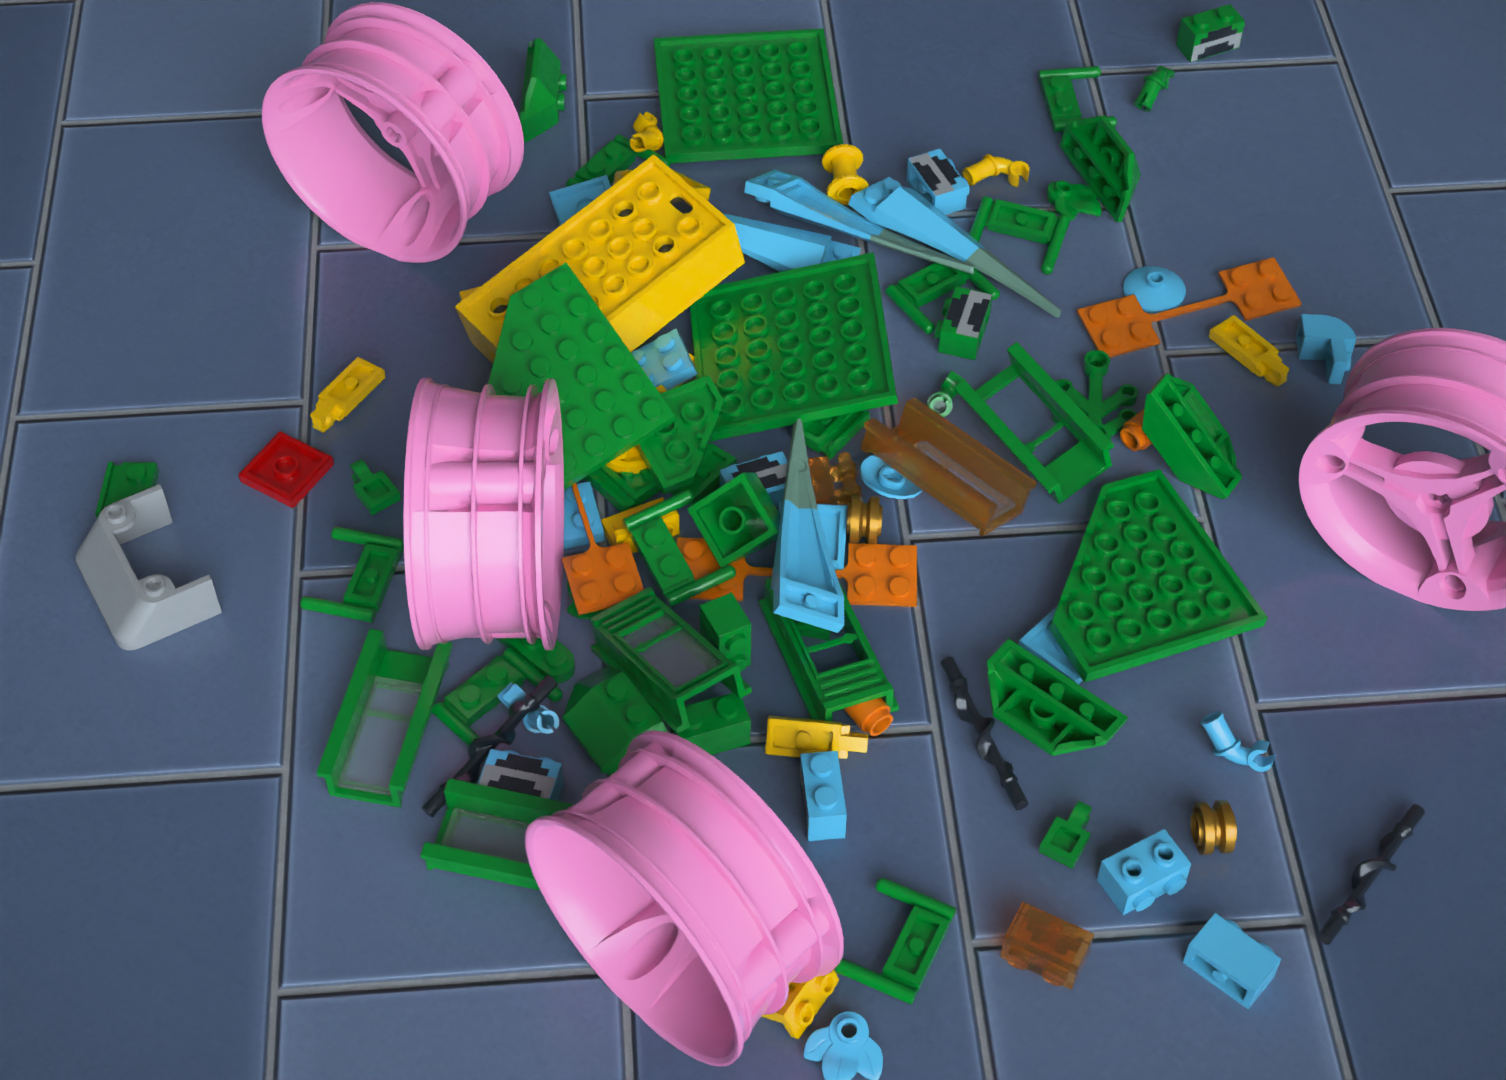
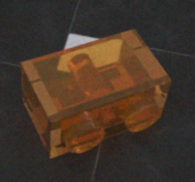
(1046, 946)

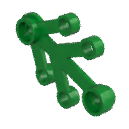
(1096, 366)

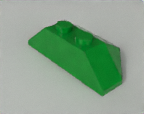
(541, 90)
(1103, 162)
(1190, 437)
(1047, 704)
(607, 715)

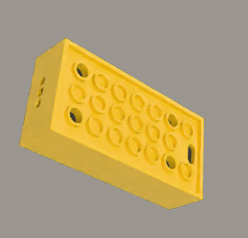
(637, 251)

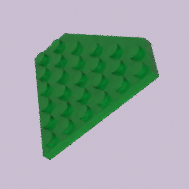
(602, 390)
(1147, 583)

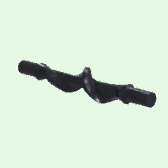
(984, 745)
(480, 747)
(1367, 872)

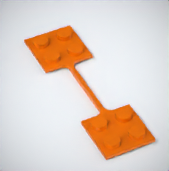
(1125, 327)
(873, 573)
(600, 574)

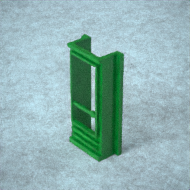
(1075, 466)
(837, 687)

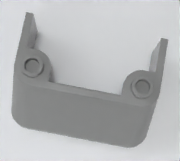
(143, 608)

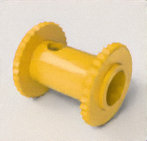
(842, 163)

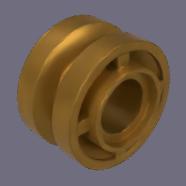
(864, 519)
(1213, 827)

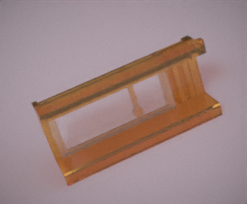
(950, 466)

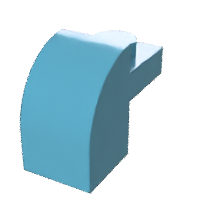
(1327, 340)

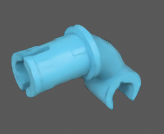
(536, 721)
(1230, 747)

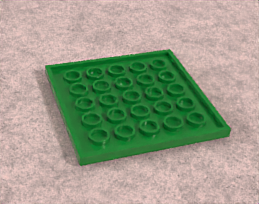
(746, 95)
(795, 346)

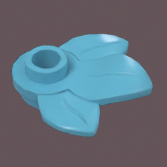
(842, 1055)

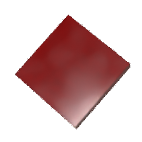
(286, 469)

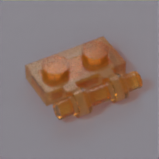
(824, 475)

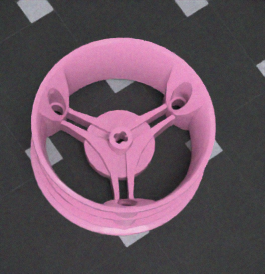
(427, 99)
(484, 514)
(1418, 515)
(686, 895)

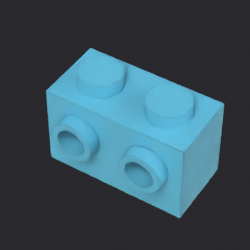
(1144, 872)

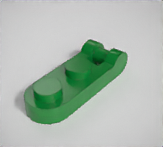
(556, 663)

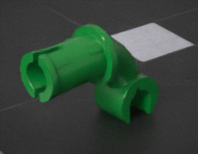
(1153, 84)
(941, 401)

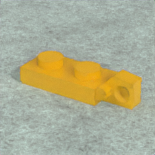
(1250, 350)
(346, 393)
(798, 736)

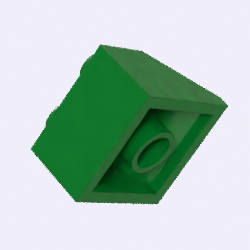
(737, 519)

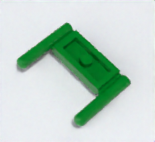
(1060, 94)
(612, 158)
(1023, 223)
(929, 285)
(663, 555)
(369, 579)
(480, 693)
(914, 948)

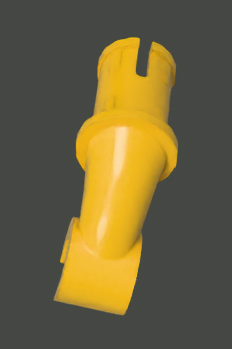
(648, 135)
(994, 165)

